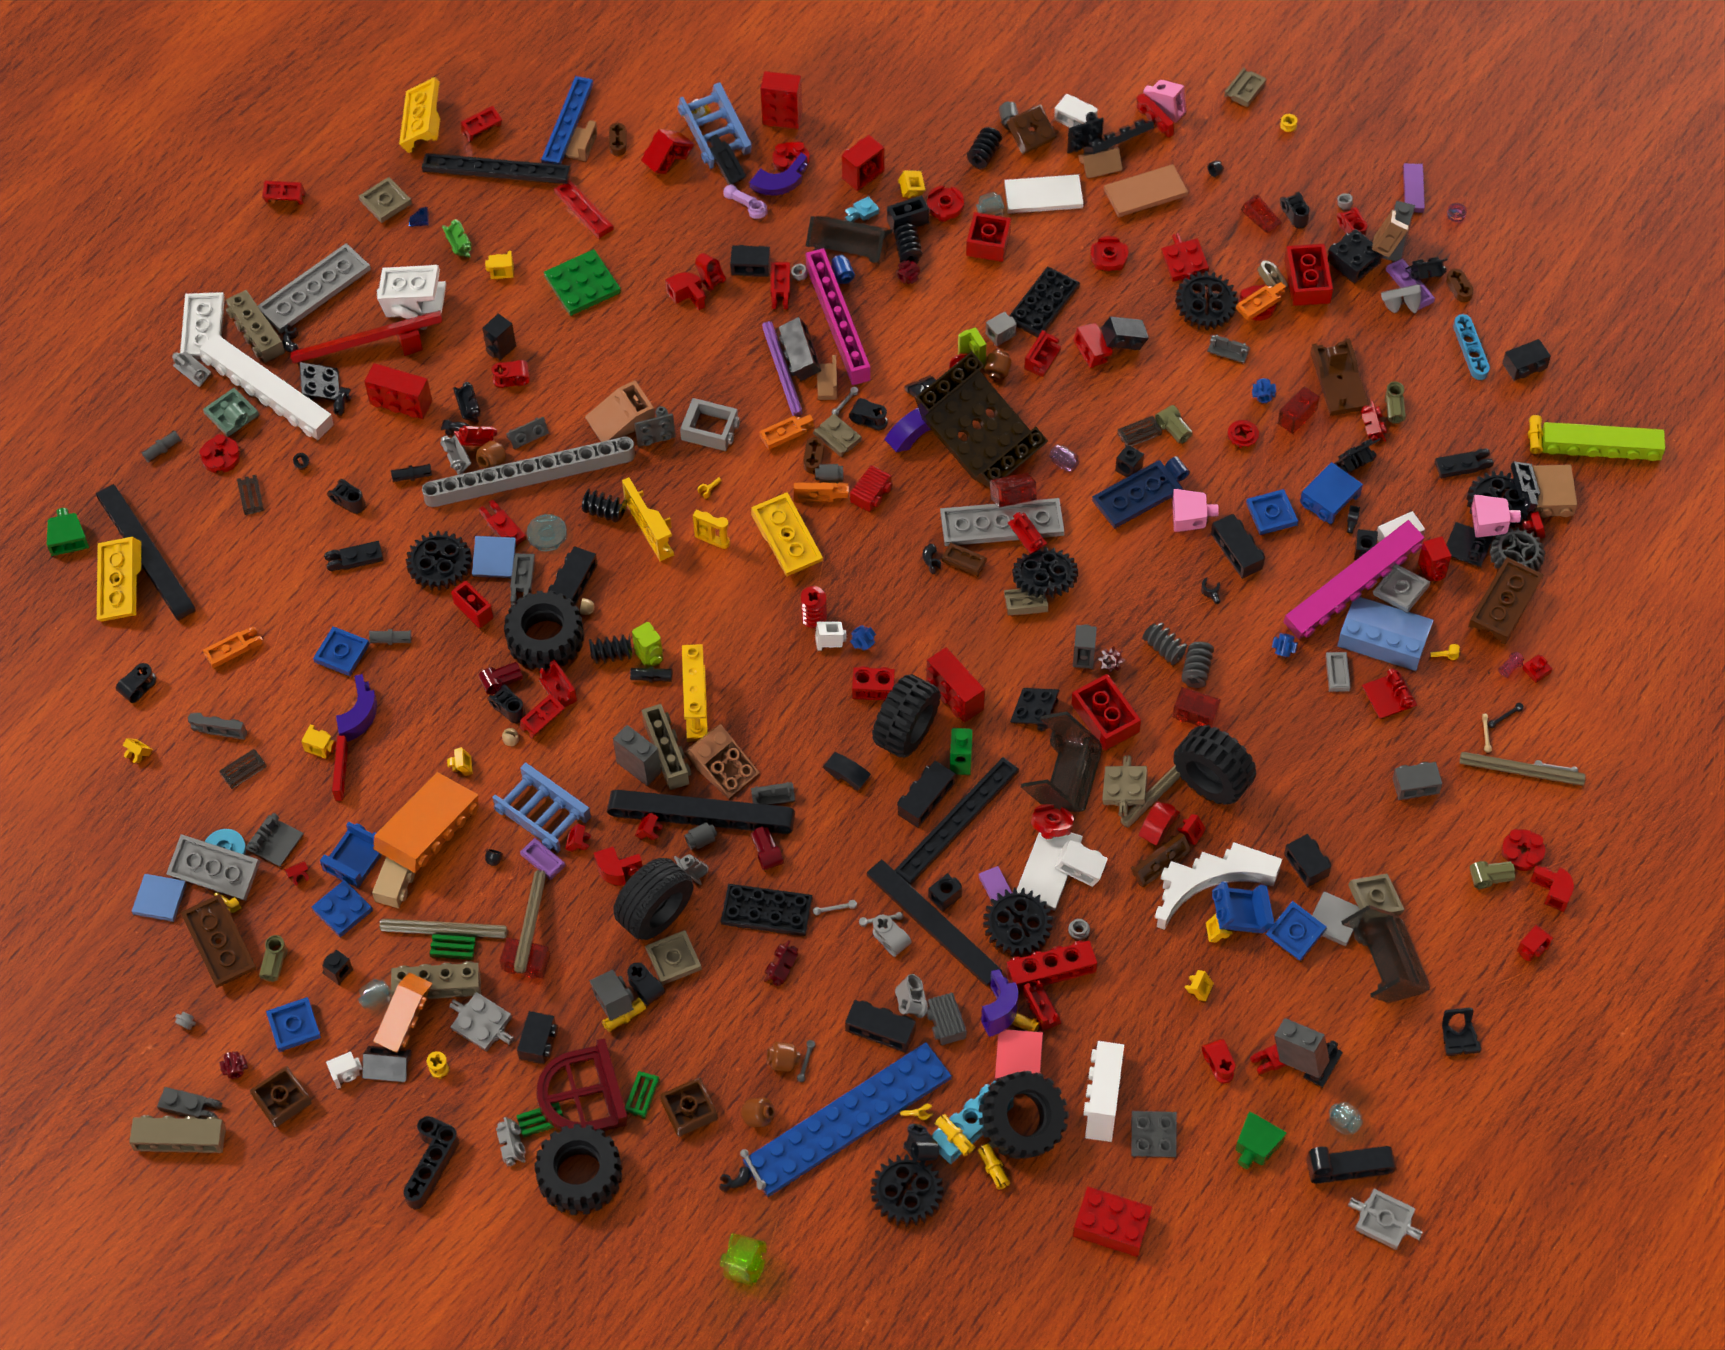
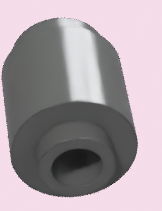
(1006, 111)
(829, 473)
(700, 836)

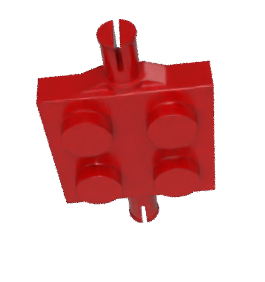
(1184, 258)

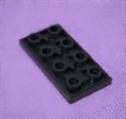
(1044, 301)
(766, 909)

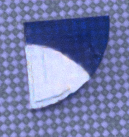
(419, 218)

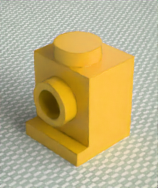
(911, 184)
(500, 266)
(318, 742)

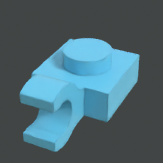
(862, 209)

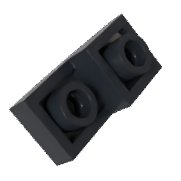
(847, 769)

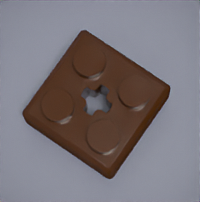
(1030, 140)
(283, 1084)
(696, 1096)

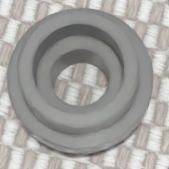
(1079, 923)
(185, 1020)

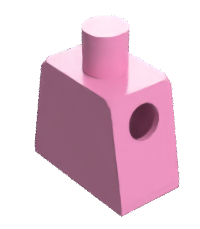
(1168, 97)
(1191, 510)
(1492, 516)

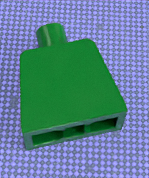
(65, 533)
(961, 747)
(1258, 1141)

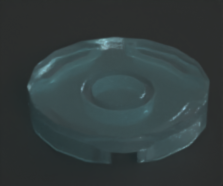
(546, 532)

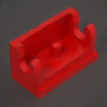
(480, 122)
(283, 191)
(1092, 345)
(1042, 354)
(557, 684)
(541, 715)
(1041, 1006)

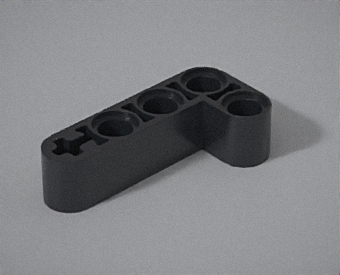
(426, 1164)
(1348, 1165)

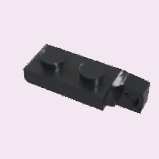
(726, 160)
(1526, 484)

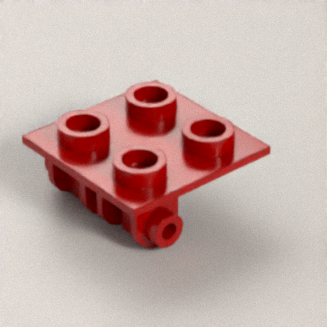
(1389, 694)

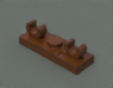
(1155, 863)

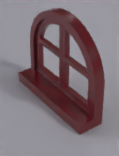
(608, 1086)

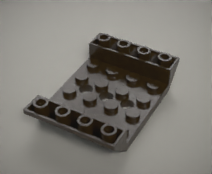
(963, 397)

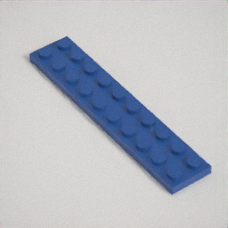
(848, 1118)

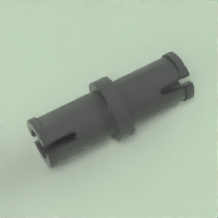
(161, 446)
(389, 636)

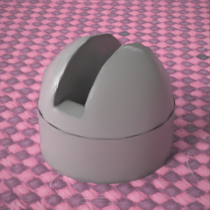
(1345, 201)
(796, 274)

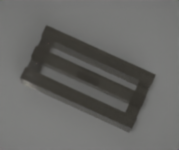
(1141, 434)
(247, 481)
(245, 771)

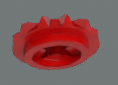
(1247, 428)

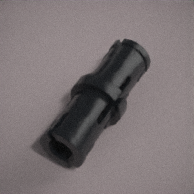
(411, 473)
(651, 674)

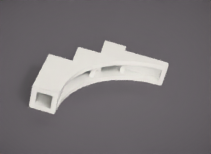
(1237, 865)

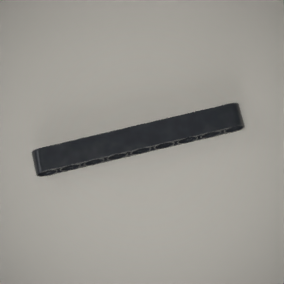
(151, 559)
(701, 810)

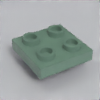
(230, 412)

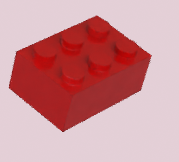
(781, 99)
(1308, 274)
(398, 391)
(955, 684)
(1106, 712)
(1112, 1221)

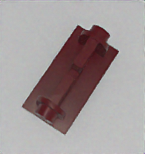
(776, 970)

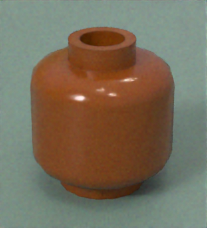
(998, 364)
(490, 455)
(782, 1056)
(758, 1112)

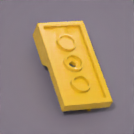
(420, 114)
(781, 517)
(650, 521)
(117, 560)

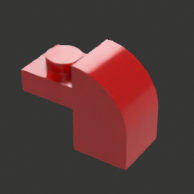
(685, 286)
(1158, 822)
(614, 870)
(1559, 886)

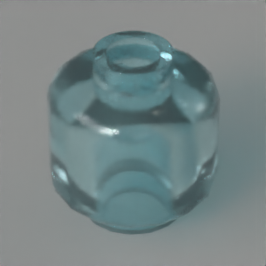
(990, 204)
(374, 994)
(1345, 1118)

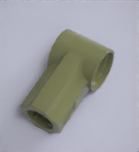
(1395, 403)
(1171, 420)
(1486, 874)
(273, 960)

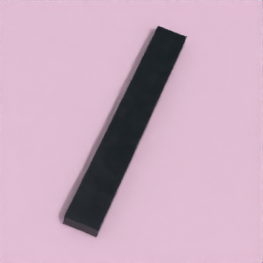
(496, 168)
(956, 820)
(933, 921)

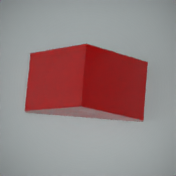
(410, 342)

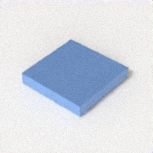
(493, 556)
(159, 897)

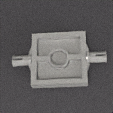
(481, 1021)
(1385, 1219)

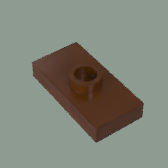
(964, 559)

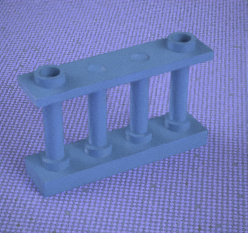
(725, 111)
(545, 788)

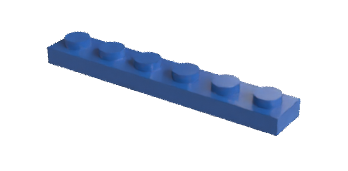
(567, 121)

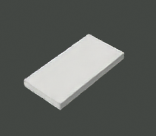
(1043, 194)
(201, 320)
(1040, 869)

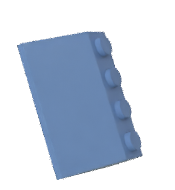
(1385, 633)

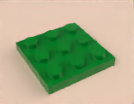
(582, 282)

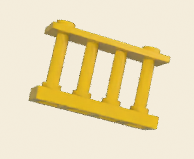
(694, 692)

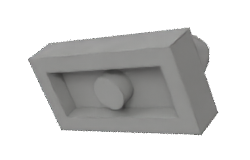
(1410, 294)

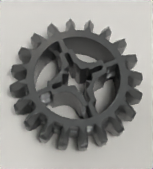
(1521, 547)

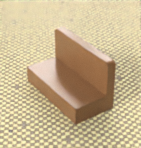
(582, 142)
(1101, 162)
(1389, 235)
(827, 381)

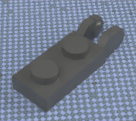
(522, 575)
(217, 726)
(187, 1104)

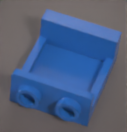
(1330, 492)
(352, 856)
(1243, 908)

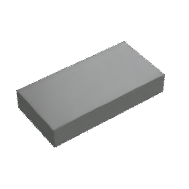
(1337, 671)

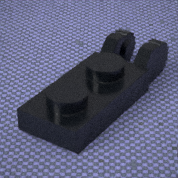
(1463, 463)
(354, 556)

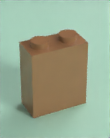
(1556, 490)

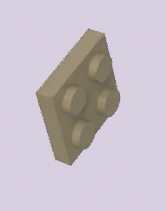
(385, 199)
(1377, 892)
(673, 957)

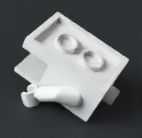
(411, 291)

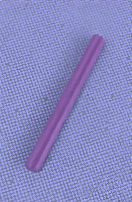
(782, 368)

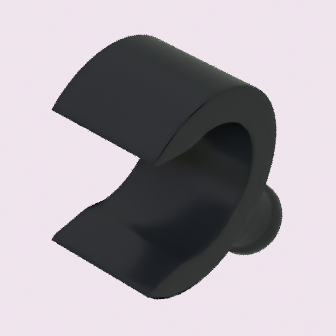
(1352, 518)
(1211, 593)

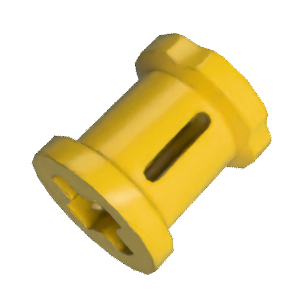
(441, 1069)

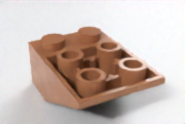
(620, 412)
(721, 761)

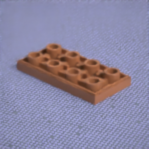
(1145, 190)

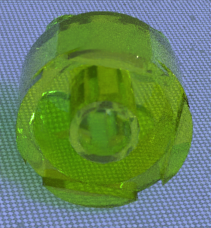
(743, 1259)

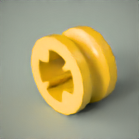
(1285, 125)

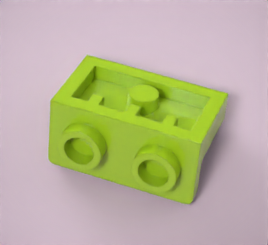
(972, 341)

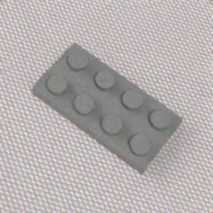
(213, 867)

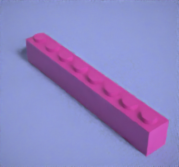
(838, 316)
(1353, 580)

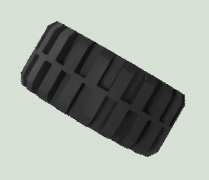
(537, 609)
(906, 715)
(1214, 765)
(1050, 1114)
(571, 1143)

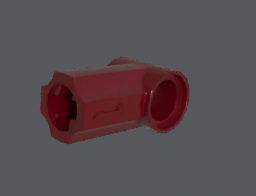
(493, 678)
(768, 853)

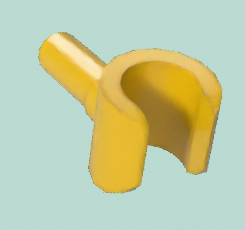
(703, 487)
(1452, 653)
(232, 905)
(918, 1112)

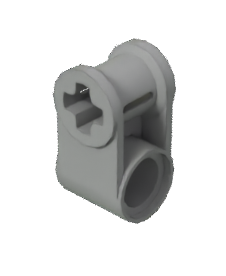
(893, 937)
(911, 996)

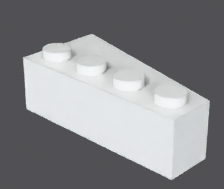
(1103, 1091)

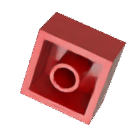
(863, 162)
(988, 237)

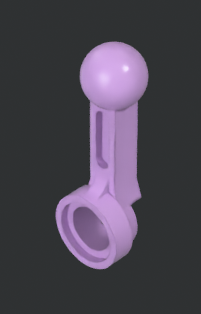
(732, 192)

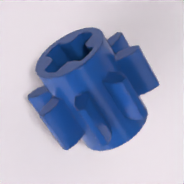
(1264, 390)
(862, 637)
(1284, 644)

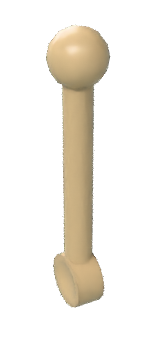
(1487, 748)

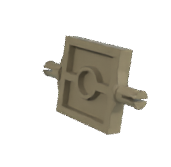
(1125, 785)

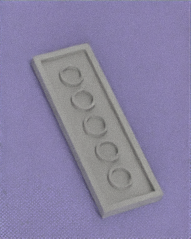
(314, 287)
(990, 523)

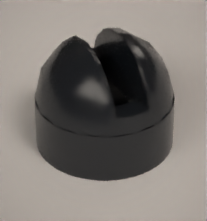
(1211, 168)
(304, 458)
(493, 857)

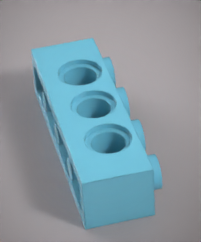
(971, 1131)

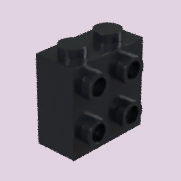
(1354, 256)

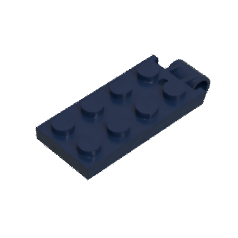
(1140, 491)

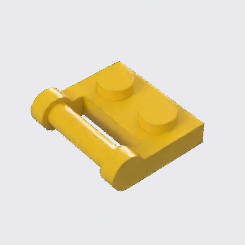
(705, 527)

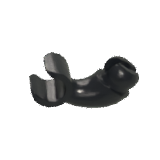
(287, 343)
(339, 403)
(449, 426)
(927, 554)
(741, 1180)

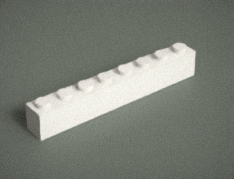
(266, 387)

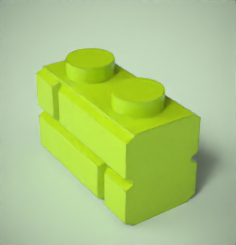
(647, 645)

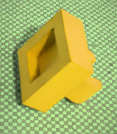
(136, 747)
(461, 762)
(1214, 932)
(1200, 985)

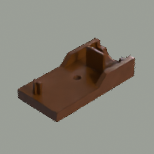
(1342, 394)
(1511, 582)
(210, 922)

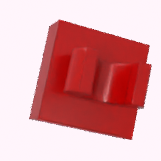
(1535, 525)
(1537, 668)
(646, 827)
(1192, 829)
(576, 837)
(295, 870)

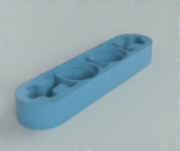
(1468, 347)

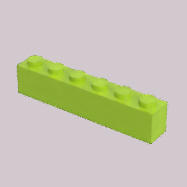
(1603, 441)

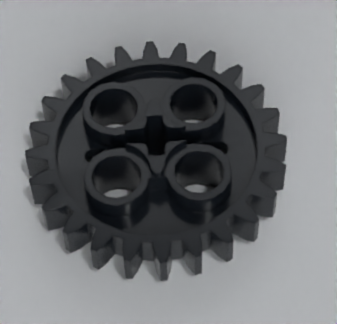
(1188, 299)
(1486, 487)
(438, 560)
(1045, 573)
(1002, 931)
(924, 1198)

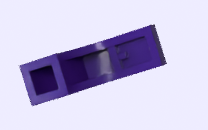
(781, 183)
(906, 431)
(361, 716)
(1002, 1012)

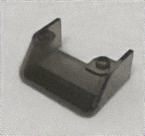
(848, 237)
(1074, 767)
(1392, 953)

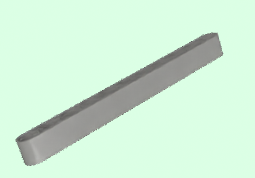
(561, 465)

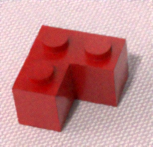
(666, 148)

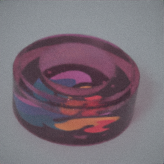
(1456, 212)

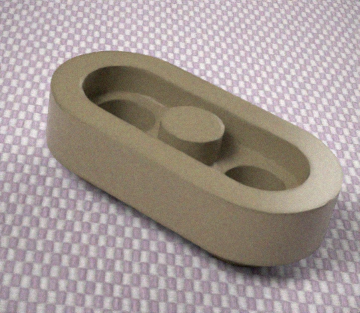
(1270, 274)

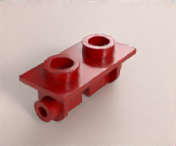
(1372, 415)
(471, 437)
(1027, 532)

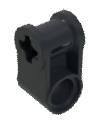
(1296, 209)
(867, 412)
(347, 497)
(136, 684)
(505, 702)
(646, 985)
(920, 1144)

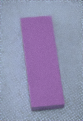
(1414, 186)
(1403, 279)

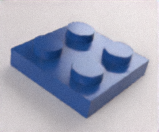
(1272, 512)
(341, 651)
(342, 908)
(1296, 931)
(293, 1024)

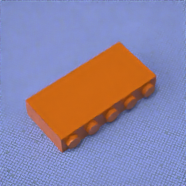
(426, 822)

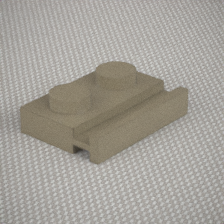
(1245, 87)
(837, 435)
(1021, 603)

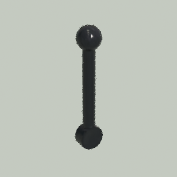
(1518, 707)

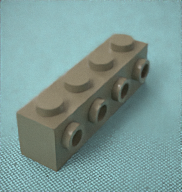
(255, 326)
(665, 739)
(447, 979)
(177, 1134)

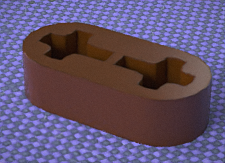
(613, 139)
(1456, 286)
(809, 454)

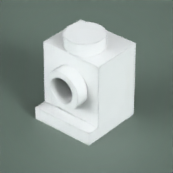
(829, 635)
(344, 1068)

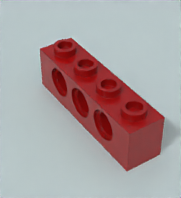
(1064, 969)

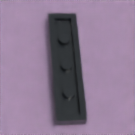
(1112, 138)

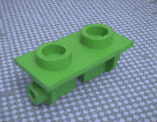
(457, 238)

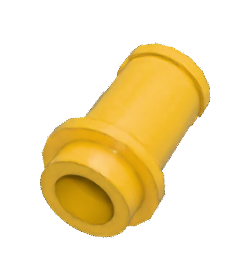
(1025, 1023)

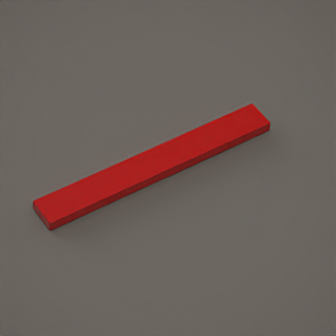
(366, 336)

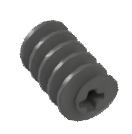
(1165, 643)
(1197, 664)

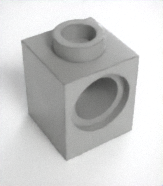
(1001, 328)

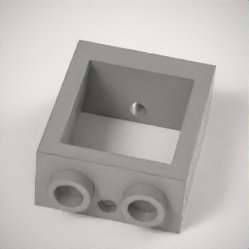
(705, 438)

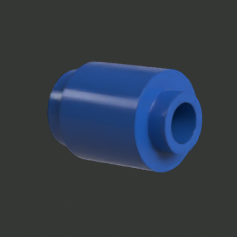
(842, 269)

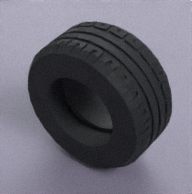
(653, 898)

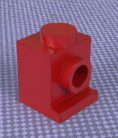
(1534, 943)

